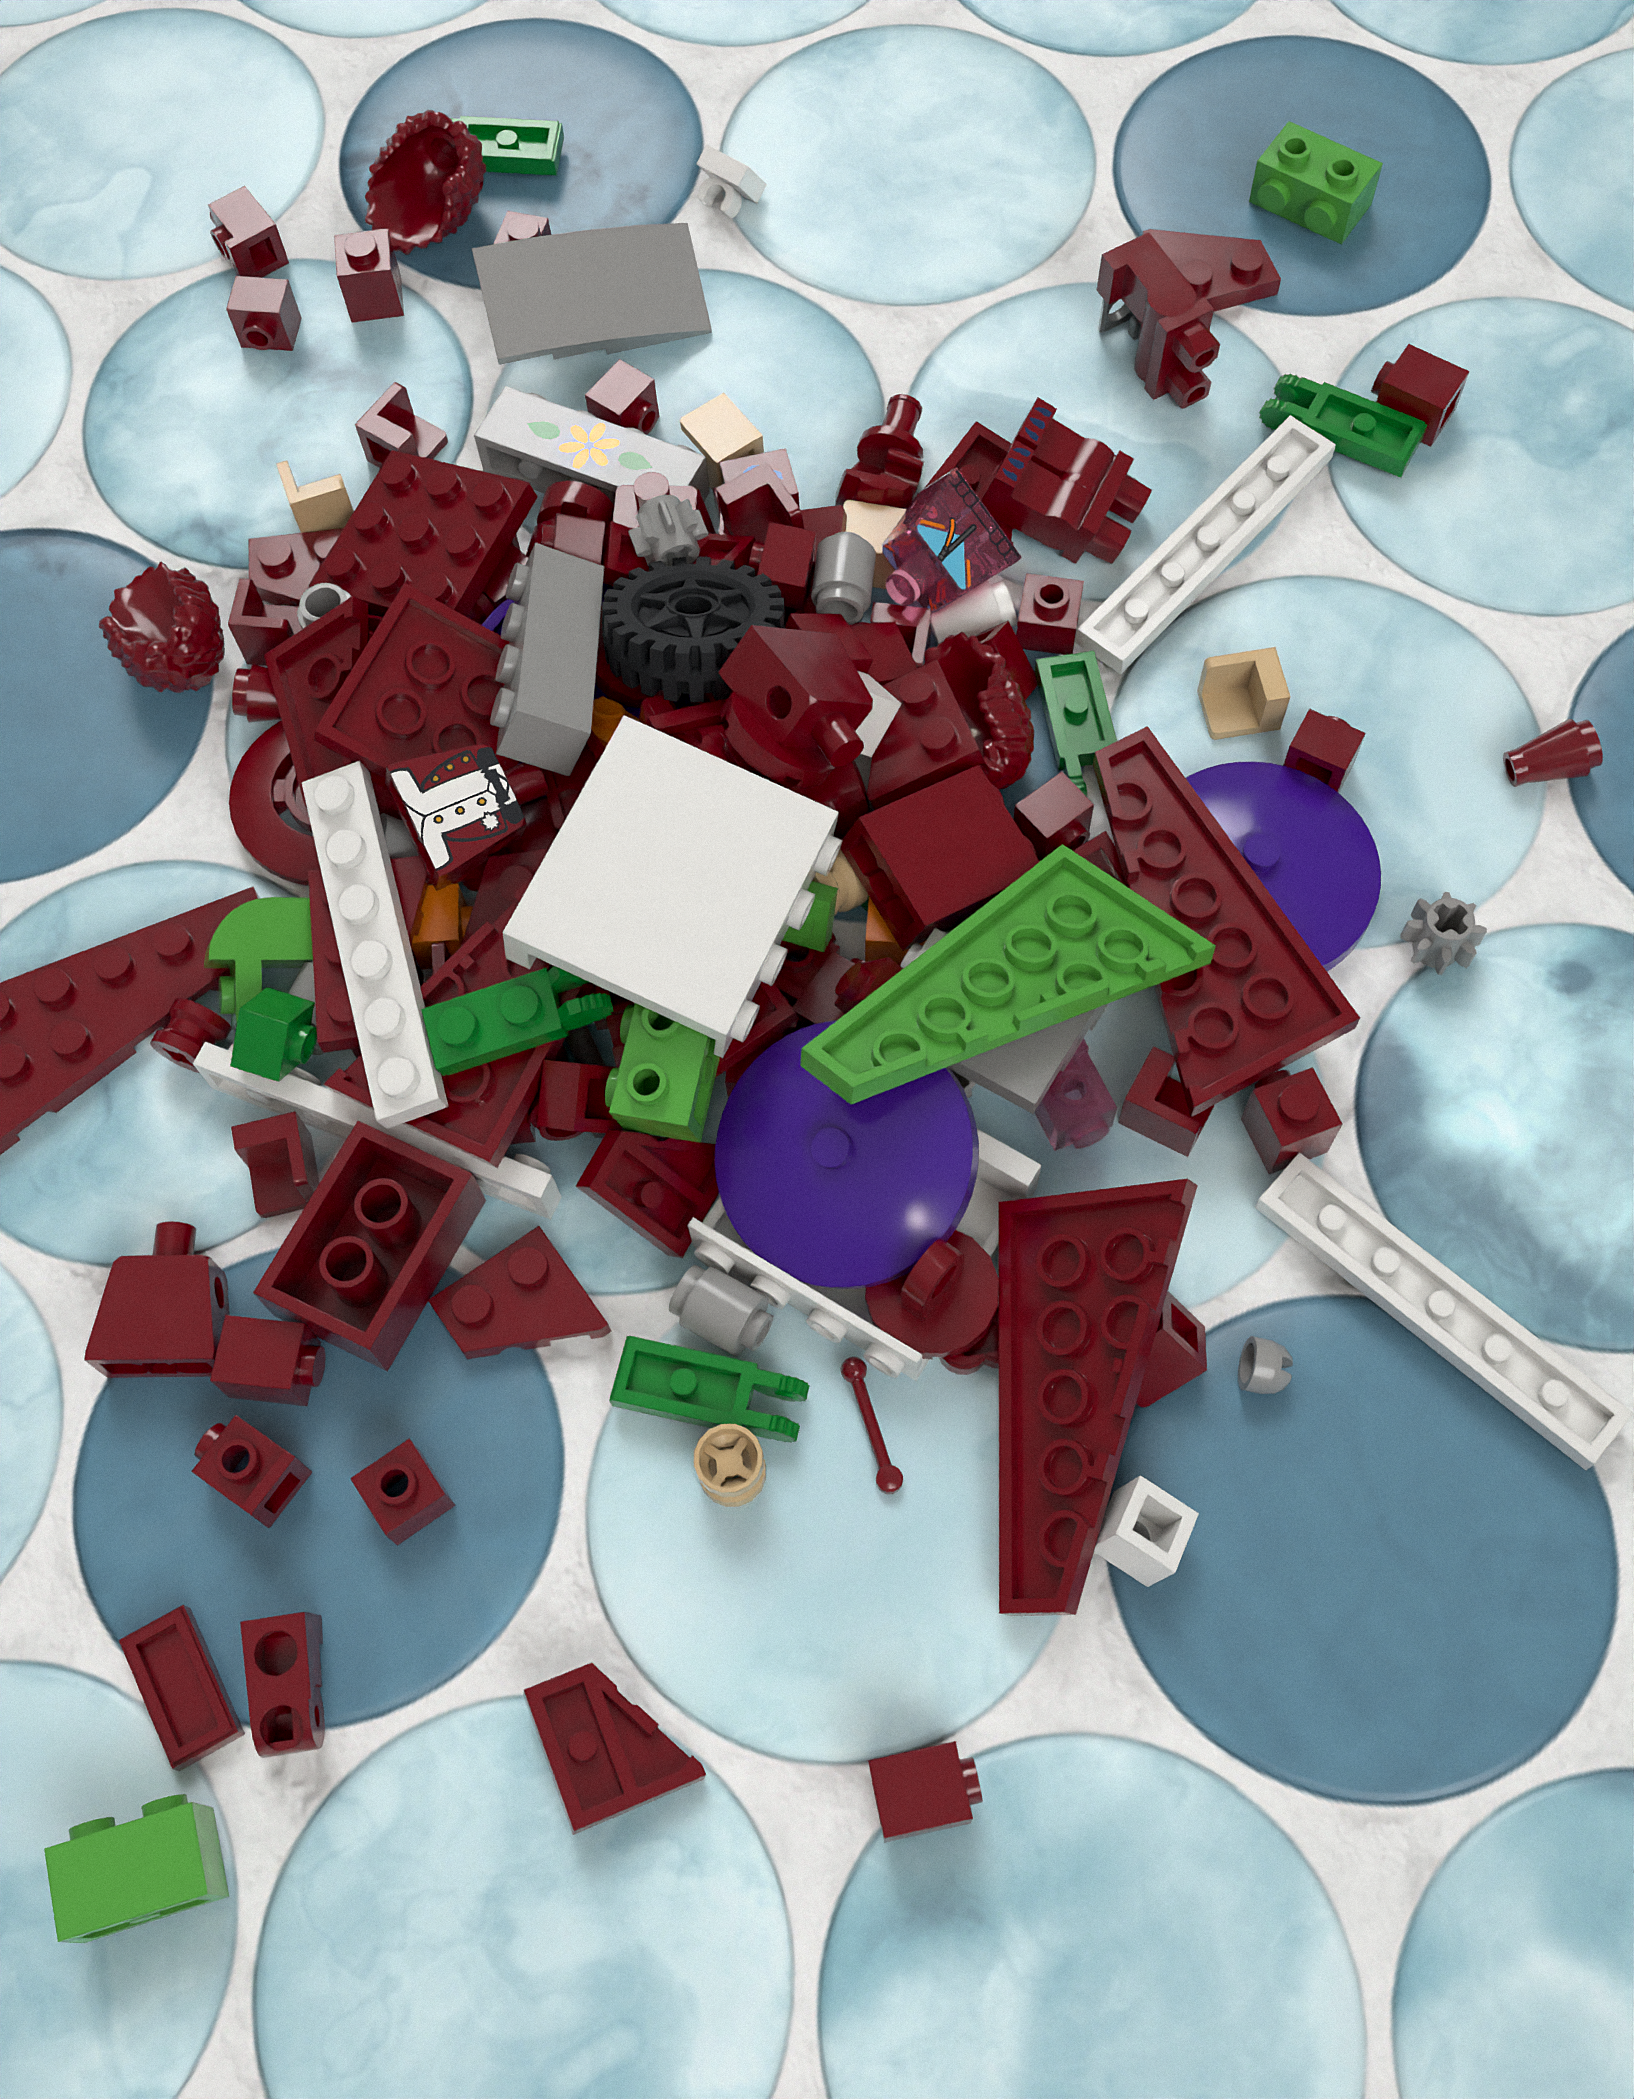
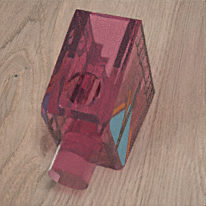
(945, 545)

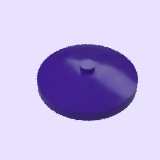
(1302, 847)
(838, 1185)

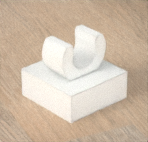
(729, 177)

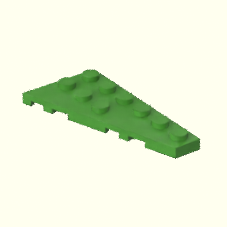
(1019, 964)

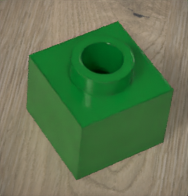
(273, 1034)

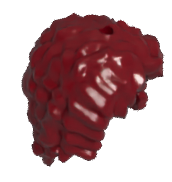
(425, 181)
(165, 630)
(989, 705)

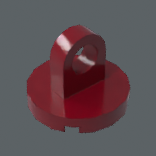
(943, 1300)

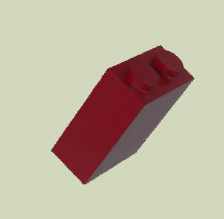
(937, 855)

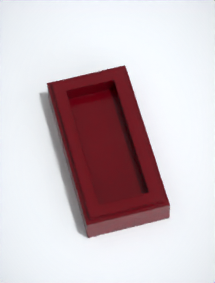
(181, 1687)

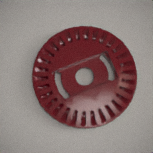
(259, 793)

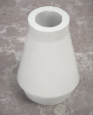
(975, 612)

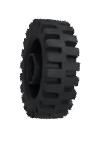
(683, 623)

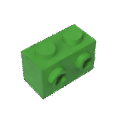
(1315, 182)
(662, 1076)
(135, 1870)

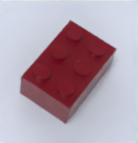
(371, 1245)

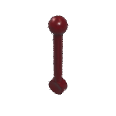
(889, 1477)

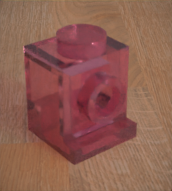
(1080, 1120)

